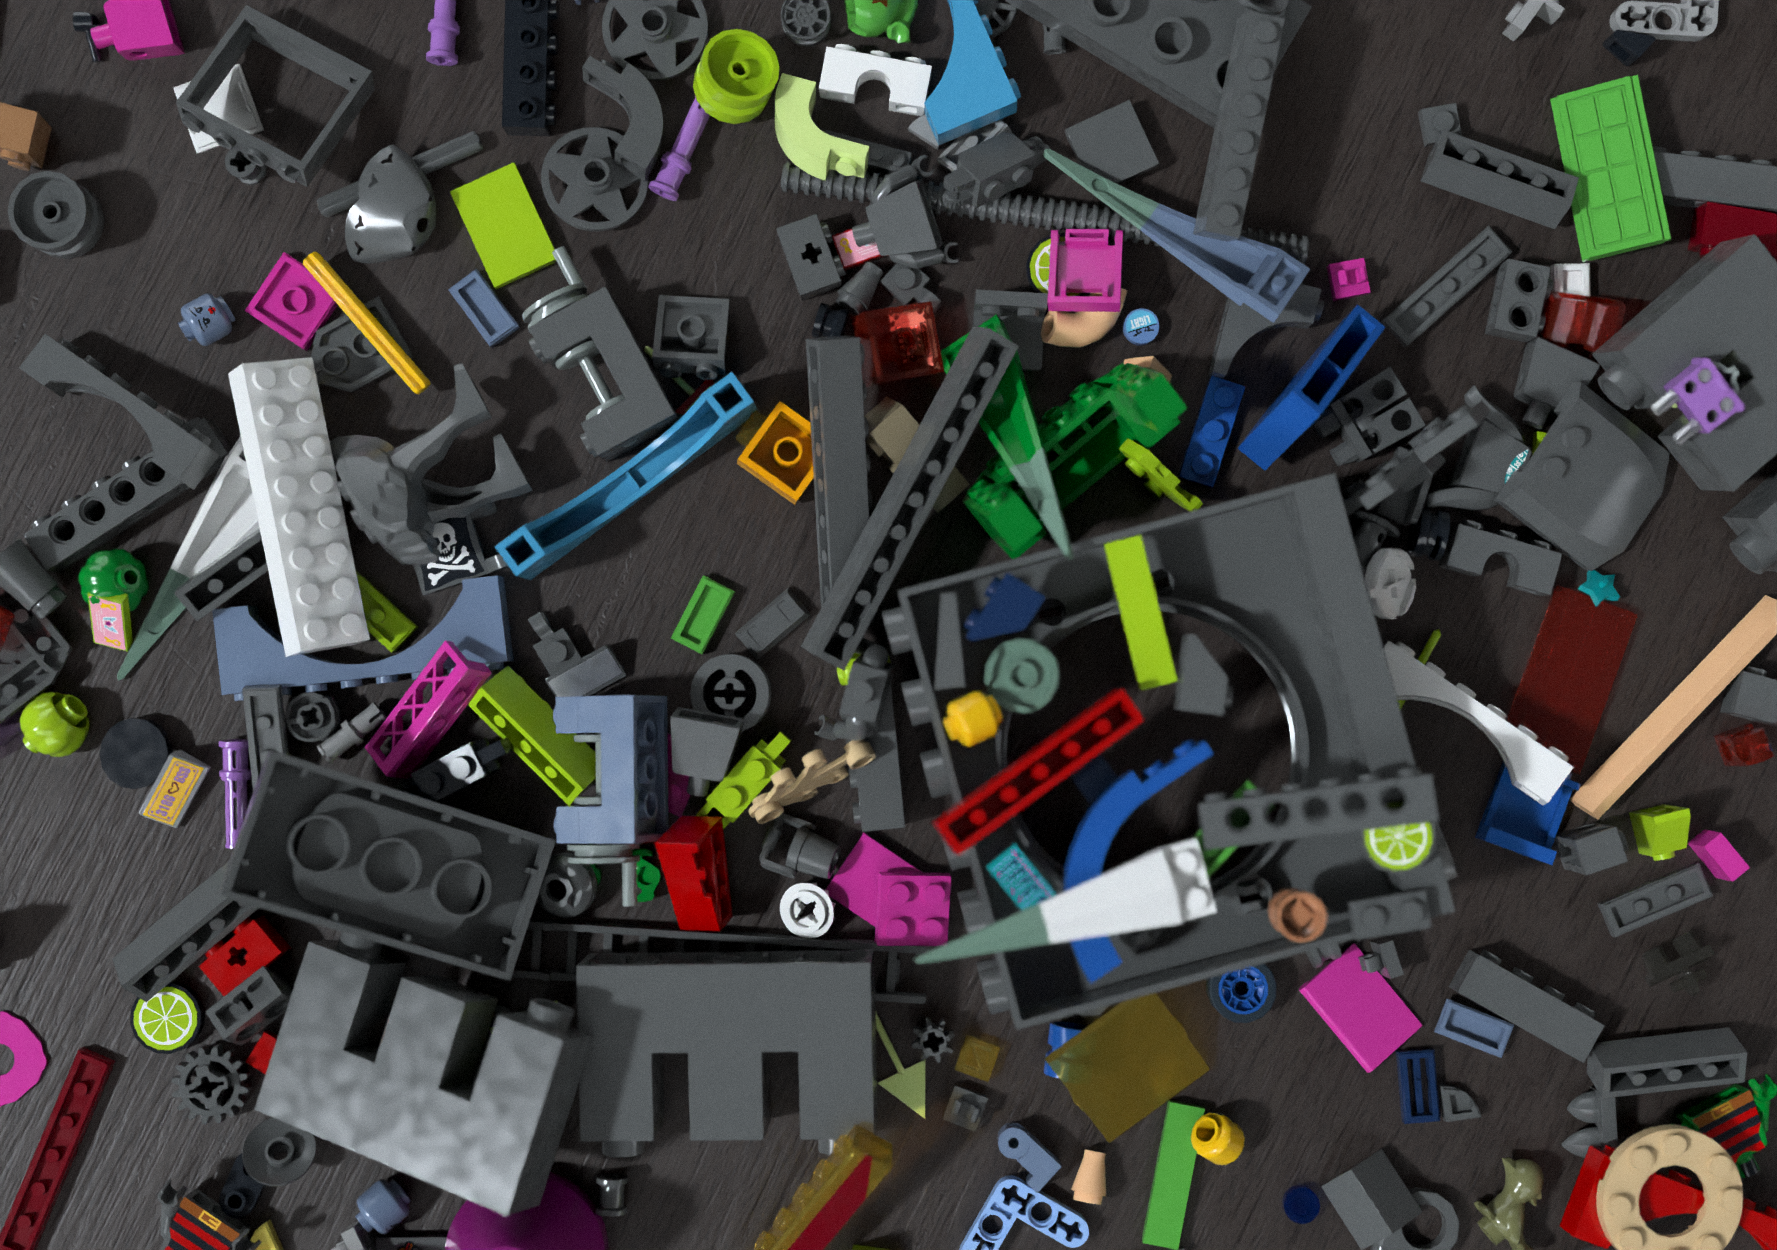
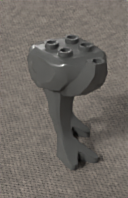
(389, 487)

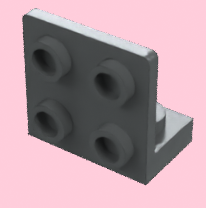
(1022, 317)

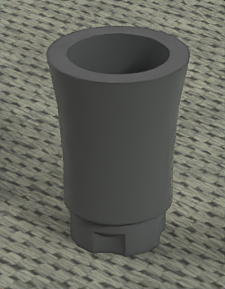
(29, 581)

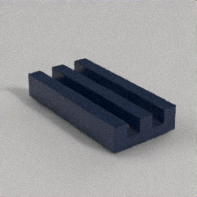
(1414, 1055)

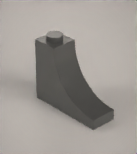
(1243, 323)

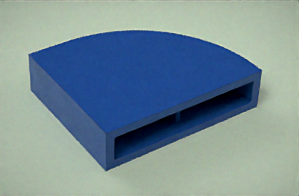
(1311, 388)

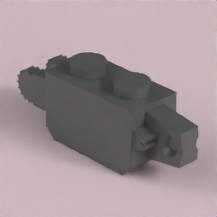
(992, 170)

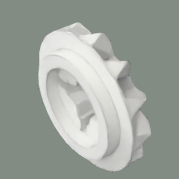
(792, 907)

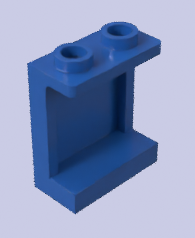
(1520, 822)

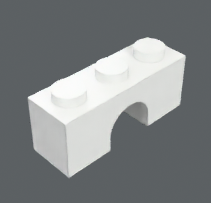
(847, 69)

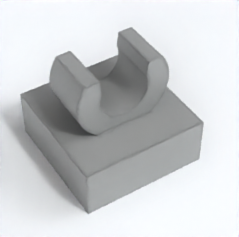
(355, 1238)

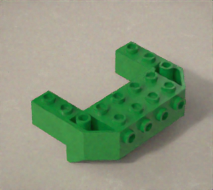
(1080, 449)

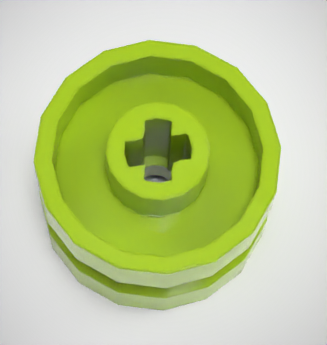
(736, 76)

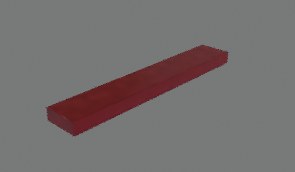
(56, 1151)

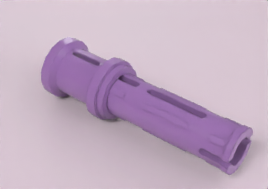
(443, 34)
(676, 161)
(230, 774)

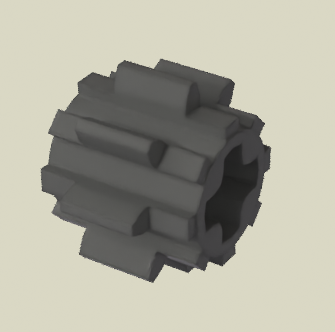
(927, 1049)

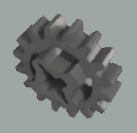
(213, 1098)

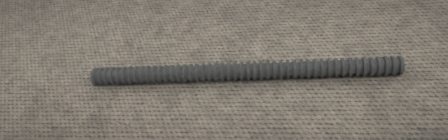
(1014, 209)

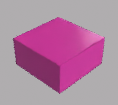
(1718, 855)

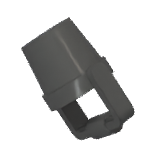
(807, 853)

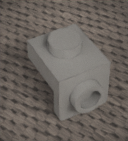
(1522, 14)

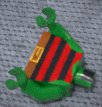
(1735, 1121)

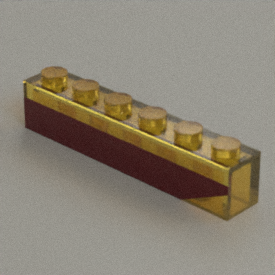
(831, 1194)

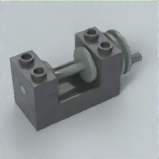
(575, 328)

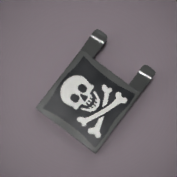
(459, 555)

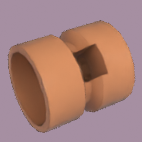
(1297, 914)

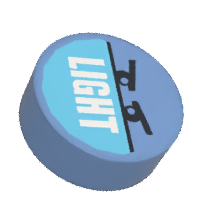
(1141, 326)

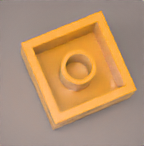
(781, 453)

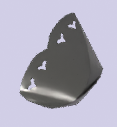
(390, 209)

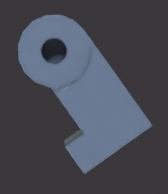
(1020, 1144)

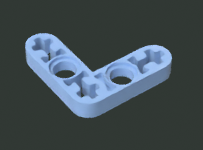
(1009, 1211)

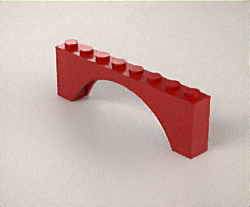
(1658, 1197)

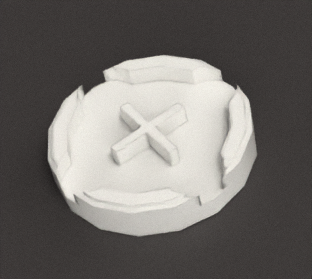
(1390, 582)

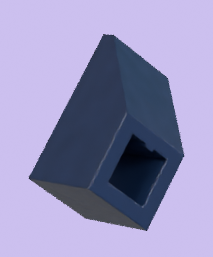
(1007, 610)

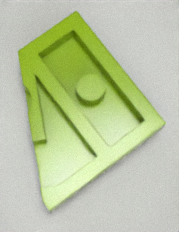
(1158, 478)

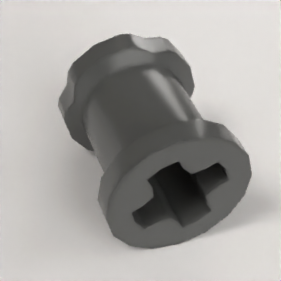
(253, 173)
(611, 1194)

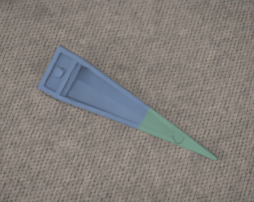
(1238, 268)

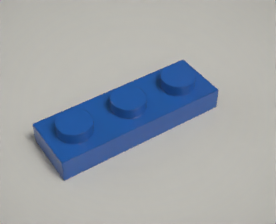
(1211, 432)

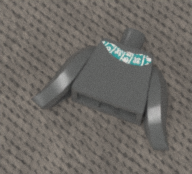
(1485, 461)

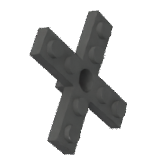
(1416, 463)

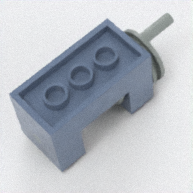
(629, 780)

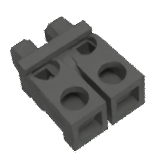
(1357, 423)

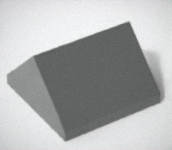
(1371, 1199)

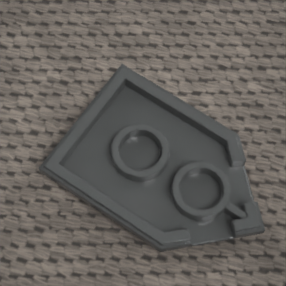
(346, 357)

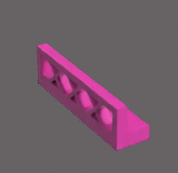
(430, 719)

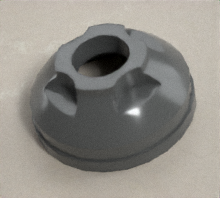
(579, 883)

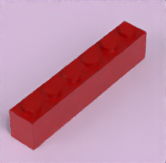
(1037, 771)

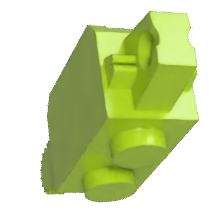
(746, 779)

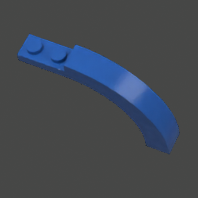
(1098, 828)

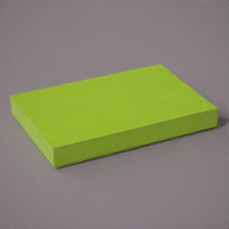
(504, 225)

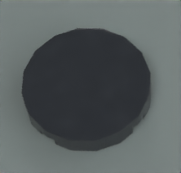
(134, 752)

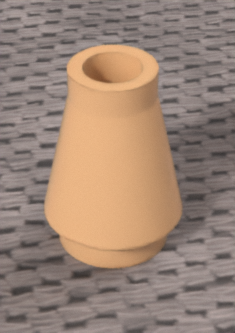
(1090, 1179)

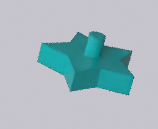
(1599, 587)

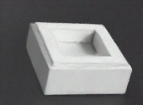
(1571, 278)

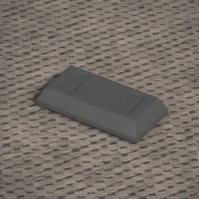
(773, 623)

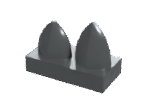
(1602, 1114)

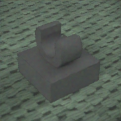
(1382, 959)
(965, 1107)

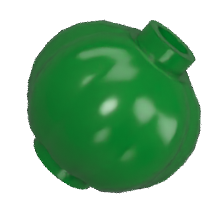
(114, 574)

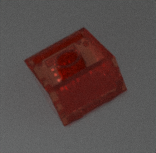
(898, 343)

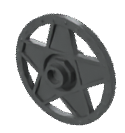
(655, 30)
(591, 181)

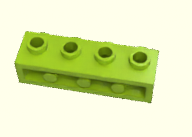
(528, 722)

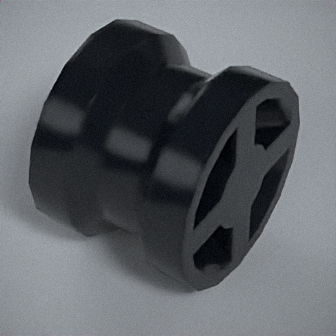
(829, 322)

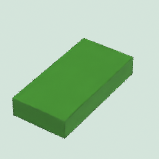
(703, 615)

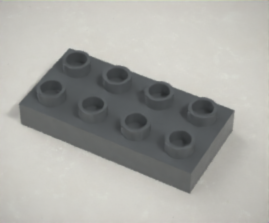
(1162, 44)

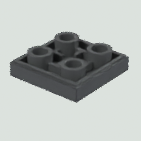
(1113, 144)

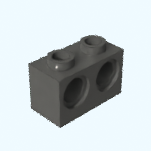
(1509, 297)
(1591, 848)
(251, 1006)

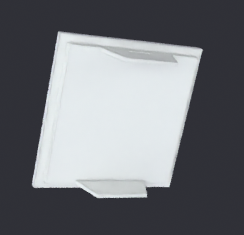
(230, 103)

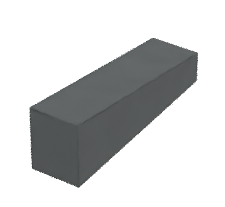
(949, 661)

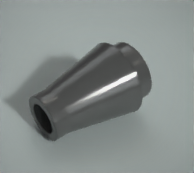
(859, 290)

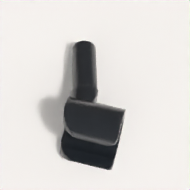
(83, 23)

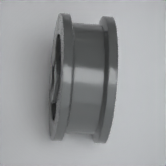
(732, 665)

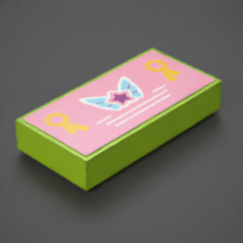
(111, 621)

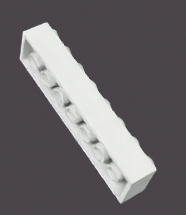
(298, 505)

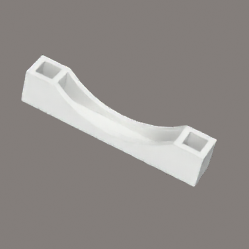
(1529, 764)

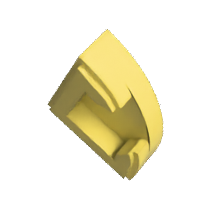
(268, 1237)

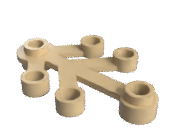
(769, 804)

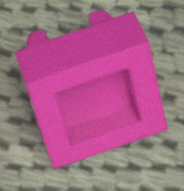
(1348, 279)

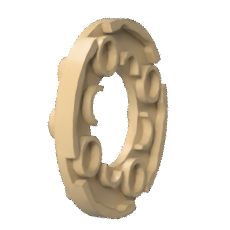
(1665, 1147)

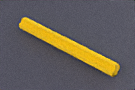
(366, 322)

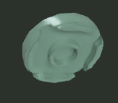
(1021, 675)

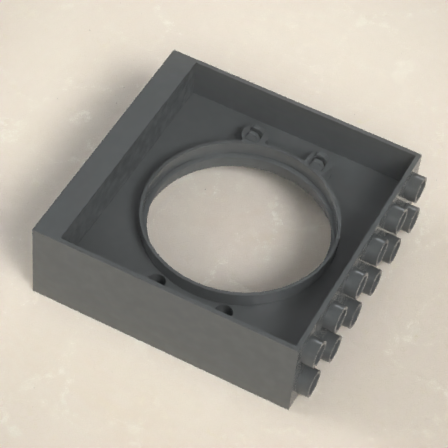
(1292, 592)

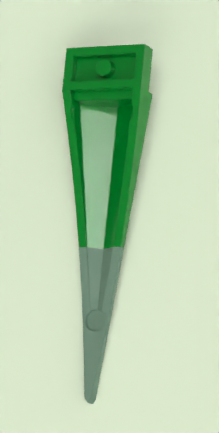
(1016, 436)

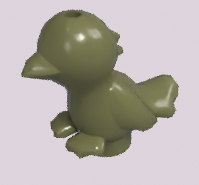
(1505, 1213)

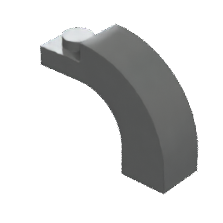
(631, 89)

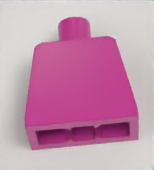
(139, 29)

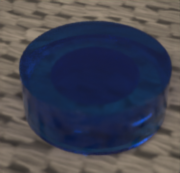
(1300, 1204)

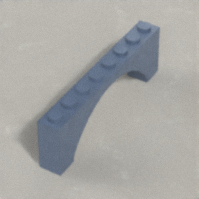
(255, 654)

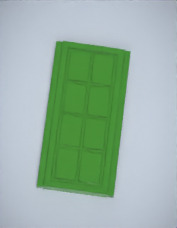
(1611, 152)

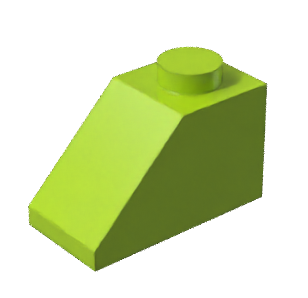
(1661, 830)

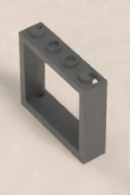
(314, 56)

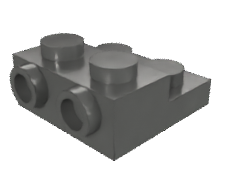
(691, 336)

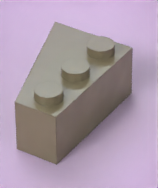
(890, 435)

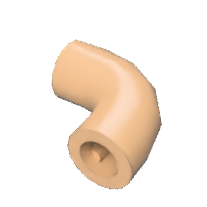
(1079, 327)

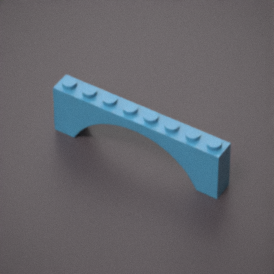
(974, 83)
(554, 535)

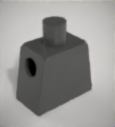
(1546, 377)
(703, 746)

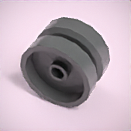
(56, 215)

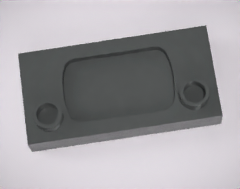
(386, 866)

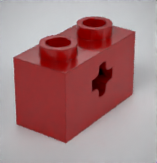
(263, 949)

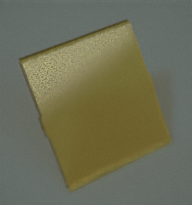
(1127, 1064)

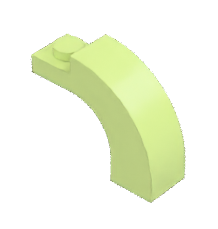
(804, 141)

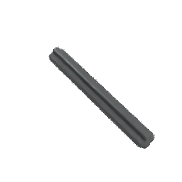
(427, 161)

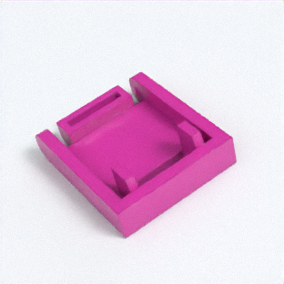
(1085, 266)

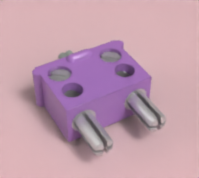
(1704, 394)

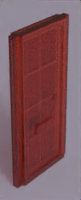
(1571, 672)

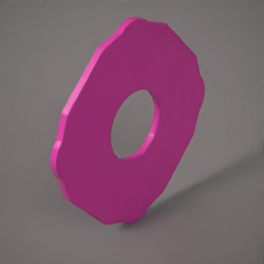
(28, 1058)

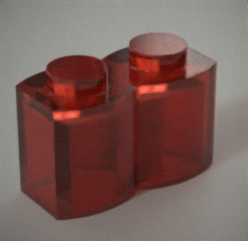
(1581, 319)

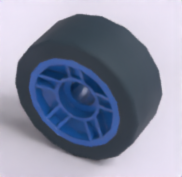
(1242, 1006)

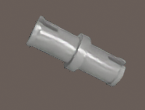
(352, 732)

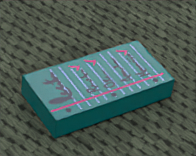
(1020, 878)

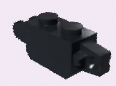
(457, 769)

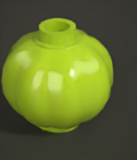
(54, 724)

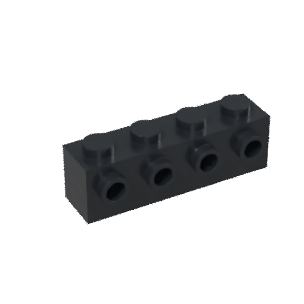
(528, 67)

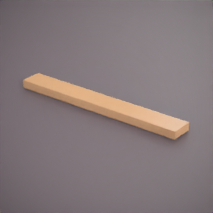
(1678, 709)

